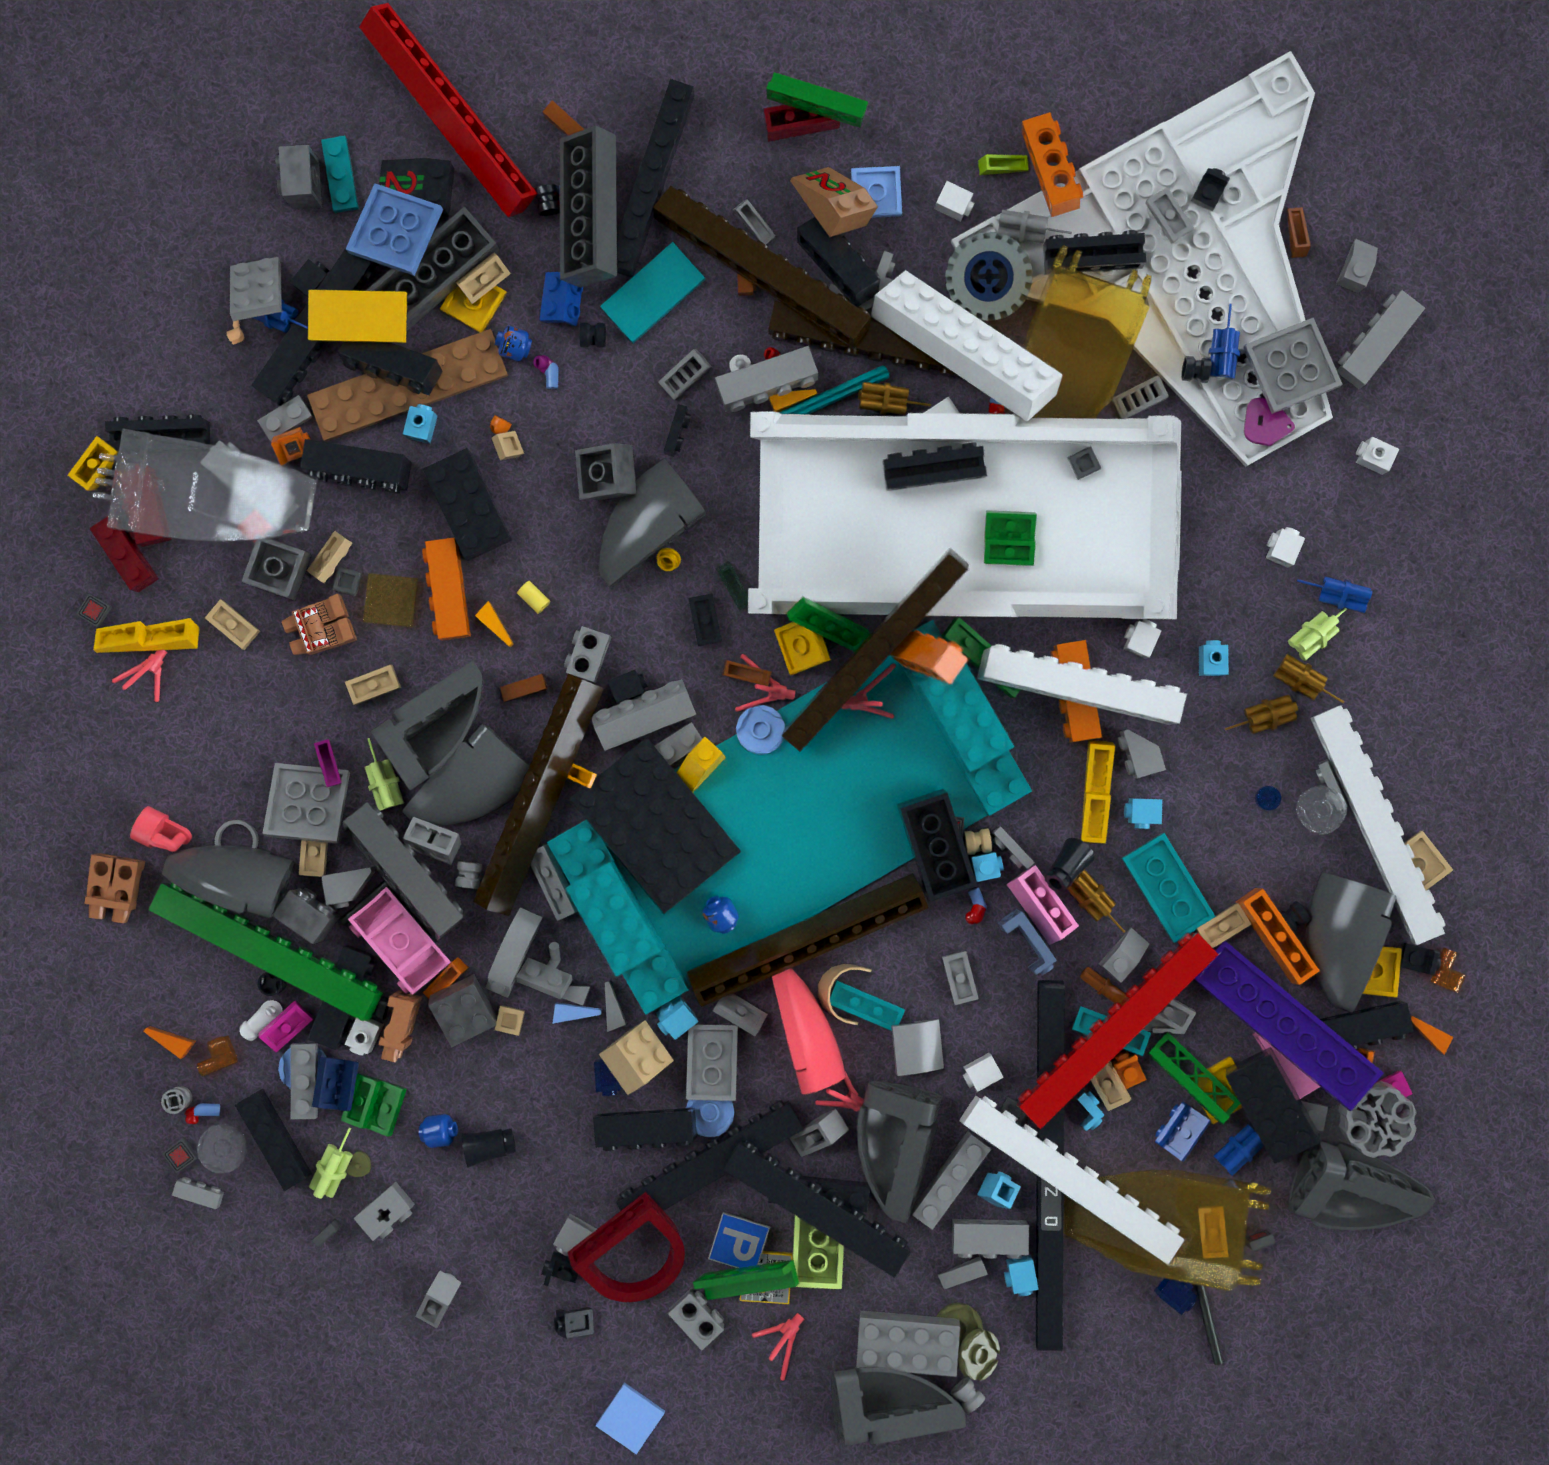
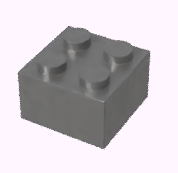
(299, 177)
(605, 472)
(276, 568)
(306, 915)
(462, 1010)

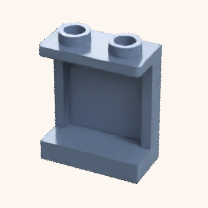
(1018, 919)

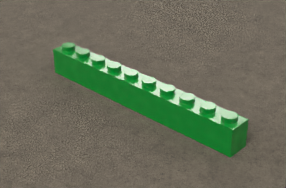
(267, 952)

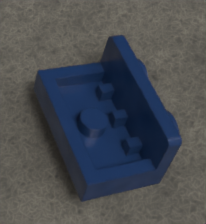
(335, 1084)

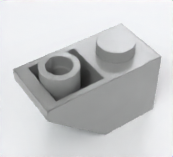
(1142, 755)

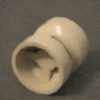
(977, 841)

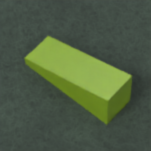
(1002, 164)

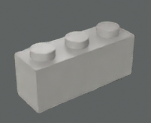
(990, 1238)

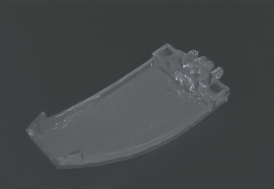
(202, 492)

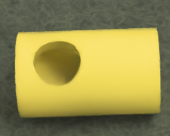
(533, 597)

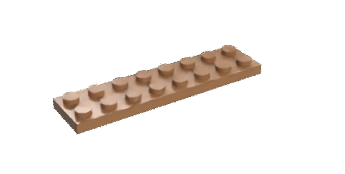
(371, 400)

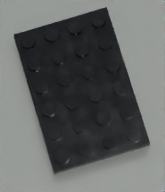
(655, 826)

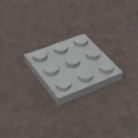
(1292, 365)
(303, 805)

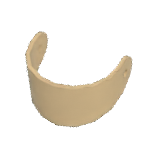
(826, 983)

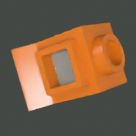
(289, 445)

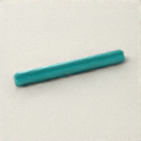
(838, 393)

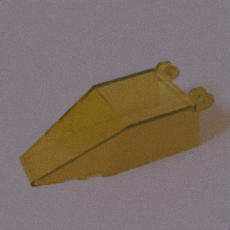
(1086, 334)
(1205, 1210)

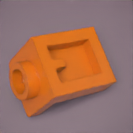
(1128, 1069)

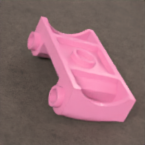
(399, 941)

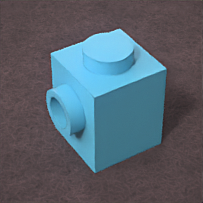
(420, 423)
(1213, 659)
(1143, 812)
(986, 866)
(676, 1017)
(999, 1190)
(1021, 1276)

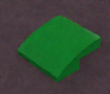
(1009, 538)
(375, 1105)

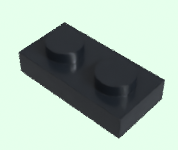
(680, 421)
(705, 620)

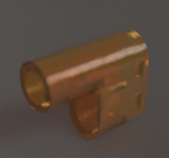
(1446, 976)
(221, 1056)

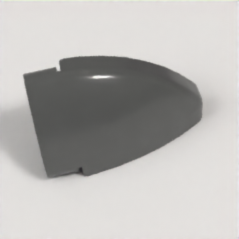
(431, 725)
(471, 781)
(231, 876)
(896, 1142)
(1353, 1191)

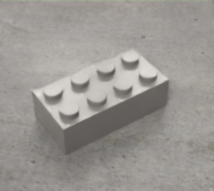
(908, 1343)

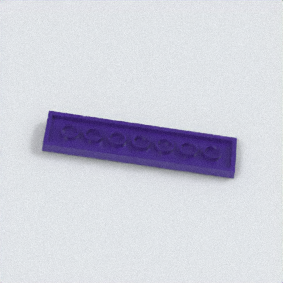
(1289, 1027)

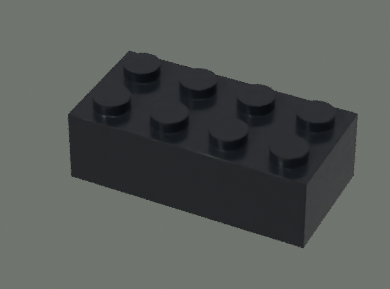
(356, 465)
(467, 504)
(937, 844)
(1272, 1105)

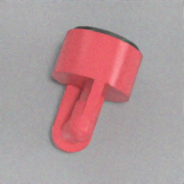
(156, 830)

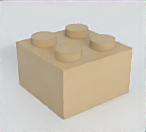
(636, 1057)

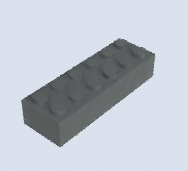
(588, 207)
(448, 257)
(402, 872)

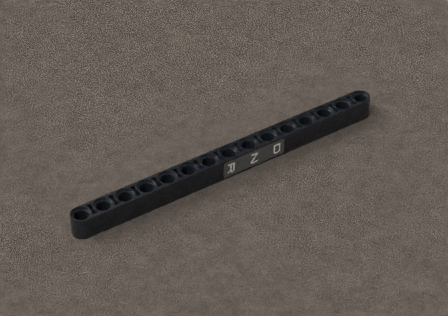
(1048, 1198)

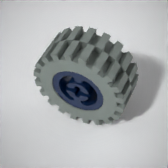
(989, 247)

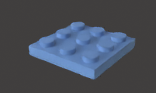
(394, 229)

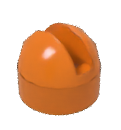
(499, 425)

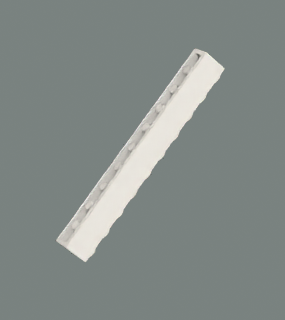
(1377, 825)
(1071, 1179)

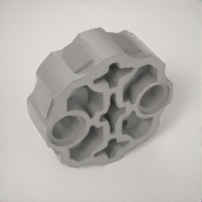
(1375, 1143)

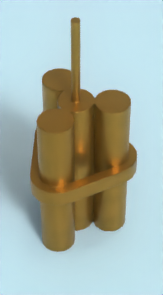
(885, 398)
(1302, 678)
(1269, 714)
(1092, 897)

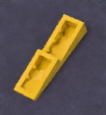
(138, 637)
(1097, 791)

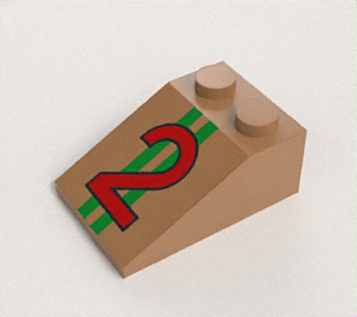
(835, 200)

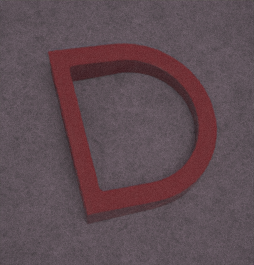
(613, 1232)

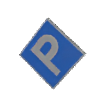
(738, 1241)

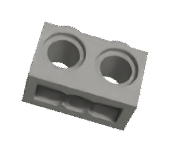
(593, 656)
(432, 840)
(691, 1322)

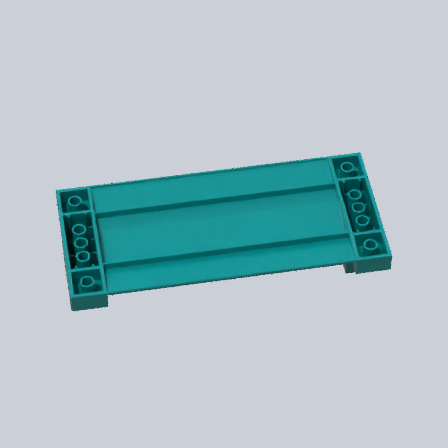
(804, 824)

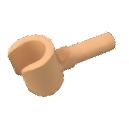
(236, 334)

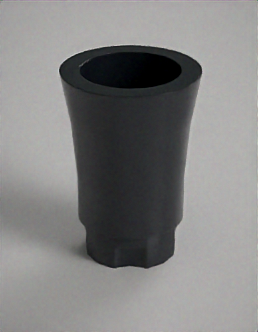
(1069, 864)
(487, 1145)

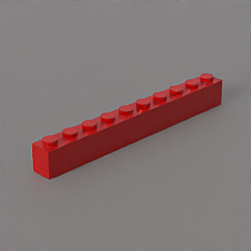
(447, 109)
(1117, 1029)

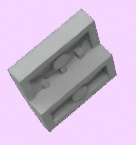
(917, 1047)

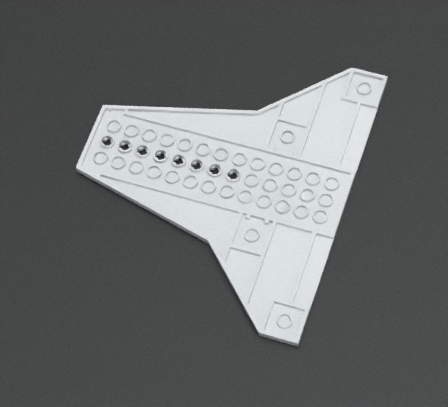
(1238, 248)

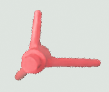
(151, 664)
(775, 690)
(861, 702)
(849, 1101)
(789, 1332)

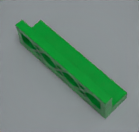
(816, 99)
(1190, 1086)
(748, 1280)

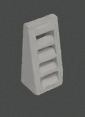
(694, 354)
(1159, 387)

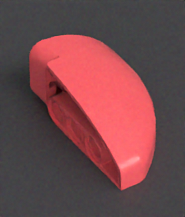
(808, 1034)

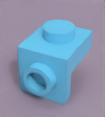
(1089, 1102)

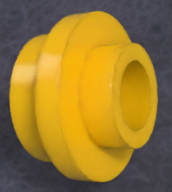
(668, 559)

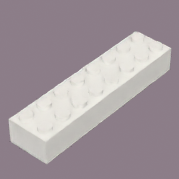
(966, 345)
(1082, 686)

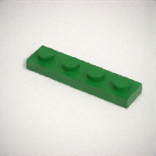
(828, 624)
(972, 646)

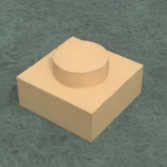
(507, 445)
(509, 1020)

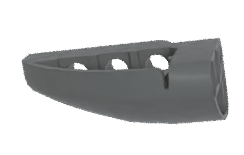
(646, 522)
(1346, 936)
(889, 1406)

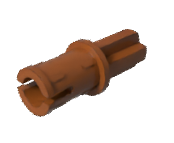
(1102, 985)

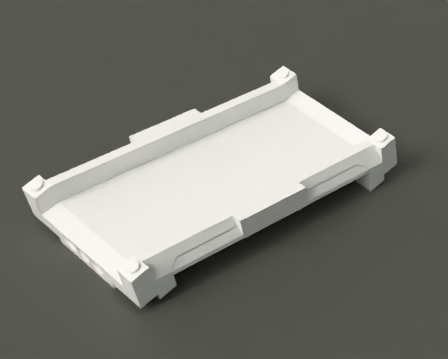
(856, 549)

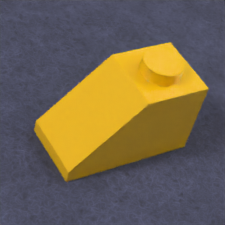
(86, 468)
(700, 763)

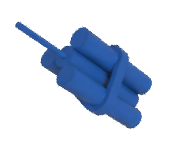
(281, 319)
(1224, 351)
(1343, 594)
(1239, 1150)

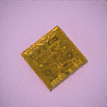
(390, 600)

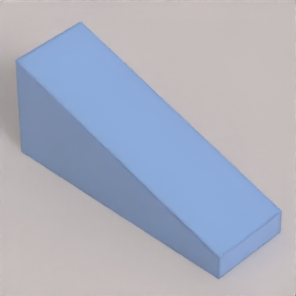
(568, 1012)

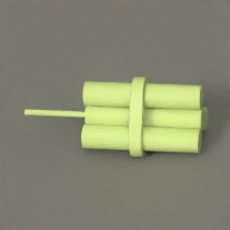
(1315, 634)
(383, 783)
(330, 1170)

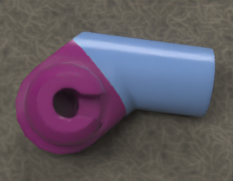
(548, 368)

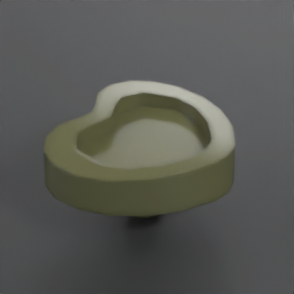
(359, 1165)

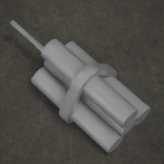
(1024, 226)

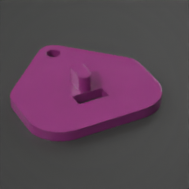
(1272, 427)

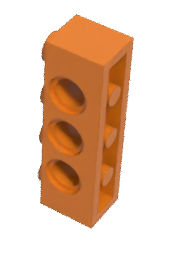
(1058, 199)

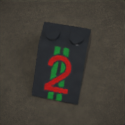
(420, 178)

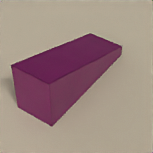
(327, 763)

